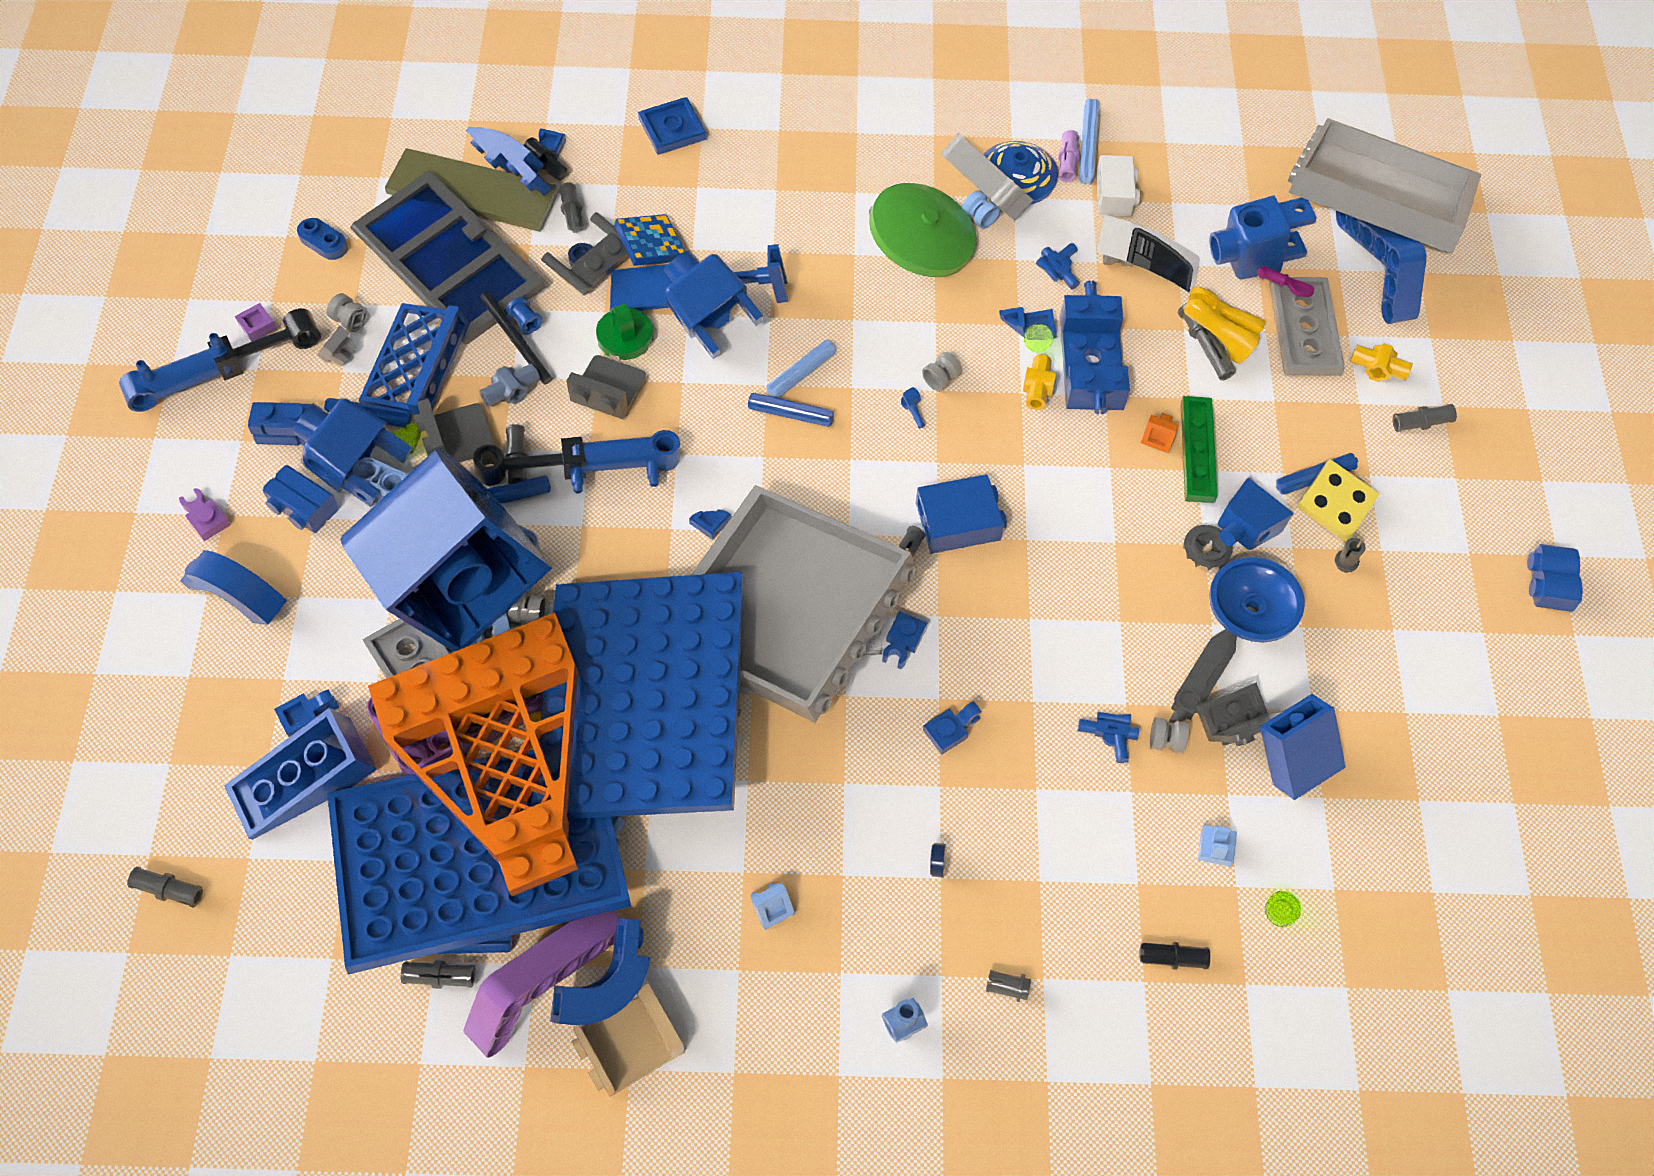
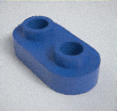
(317, 237)

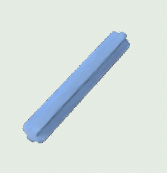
(1089, 141)

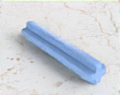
(801, 369)

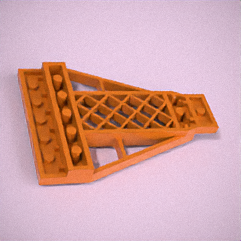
(458, 691)

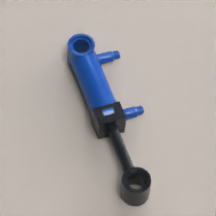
(146, 386)
(585, 457)

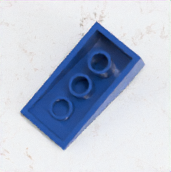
(300, 773)

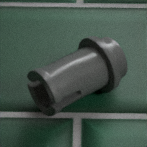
(1348, 558)
(1011, 985)

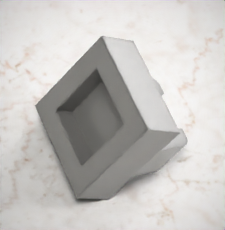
(332, 348)

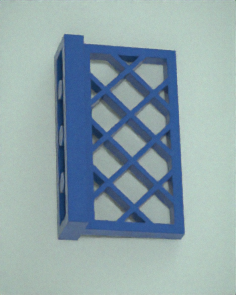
(434, 362)

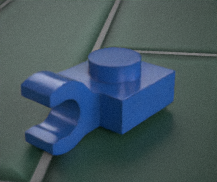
(301, 711)
(950, 730)

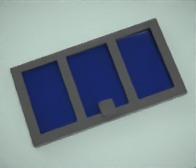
(446, 252)

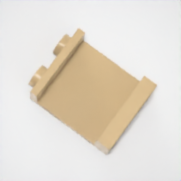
(628, 1043)

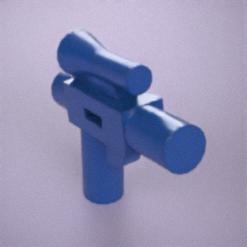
(1058, 264)
(1114, 732)

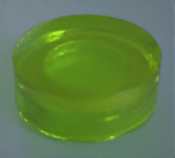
(1038, 338)
(1282, 909)

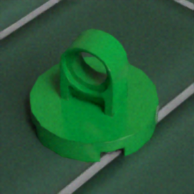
(624, 332)

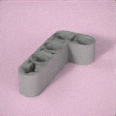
(986, 177)

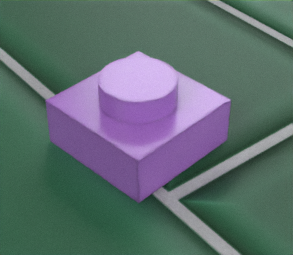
(255, 322)

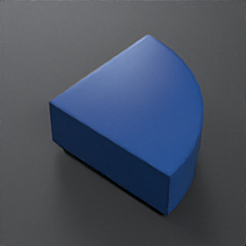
(552, 140)
(710, 522)

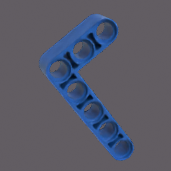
(1404, 266)

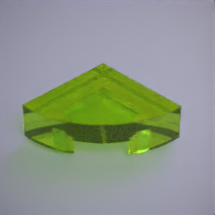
(410, 435)

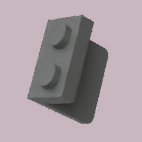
(606, 386)
(454, 431)
(1234, 715)

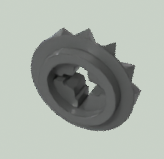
(1201, 536)

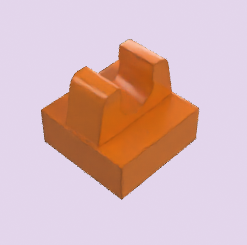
(1160, 432)

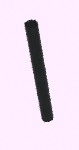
(515, 337)

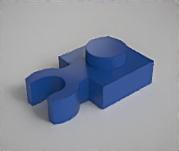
(904, 635)

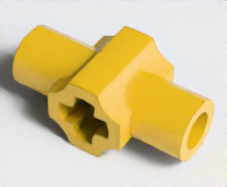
(1381, 362)
(1039, 382)

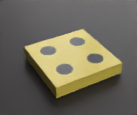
(1338, 500)

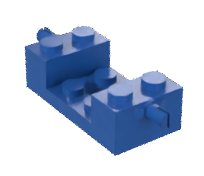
(1092, 327)

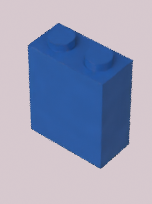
(960, 513)
(1303, 746)

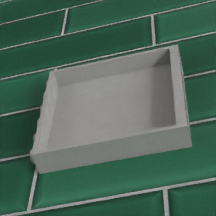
(1385, 184)
(808, 597)

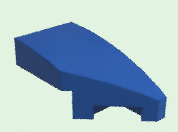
(1022, 321)

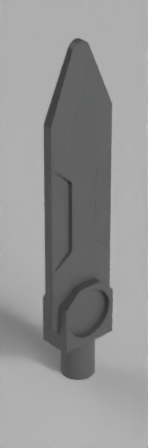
(1203, 675)

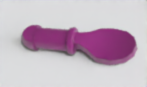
(1296, 286)

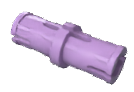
(1069, 156)

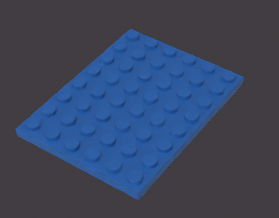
(650, 695)
(426, 885)

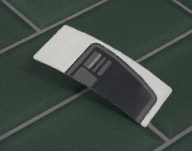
(1149, 251)

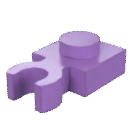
(204, 516)

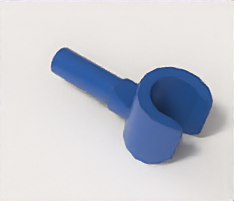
(909, 401)

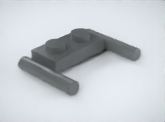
(595, 263)

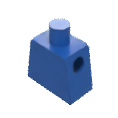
(1252, 517)

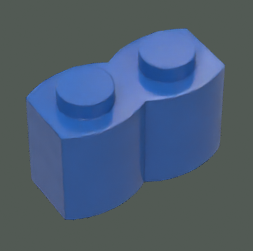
(1555, 577)

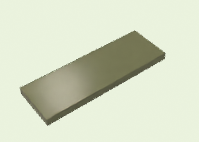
(482, 189)

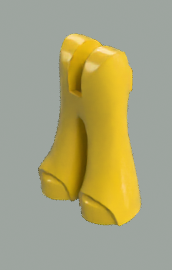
(1232, 326)

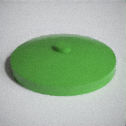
(922, 229)

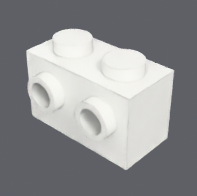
(1116, 185)

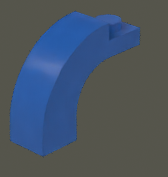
(235, 585)
(613, 989)

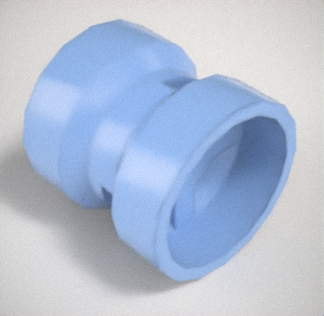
(980, 209)

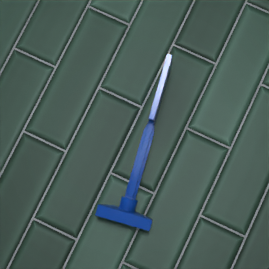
(645, 286)

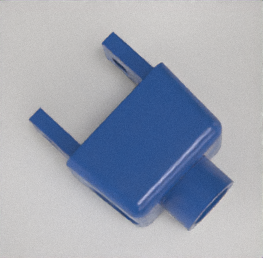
(1260, 235)
(705, 295)
(340, 440)

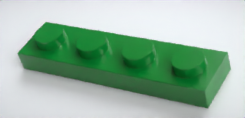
(1198, 449)

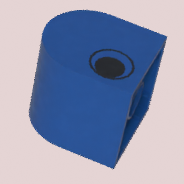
(444, 553)

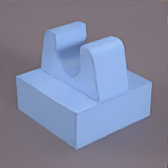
(1217, 845)
(772, 905)

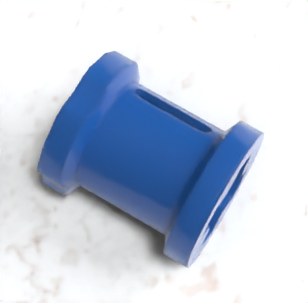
(524, 315)

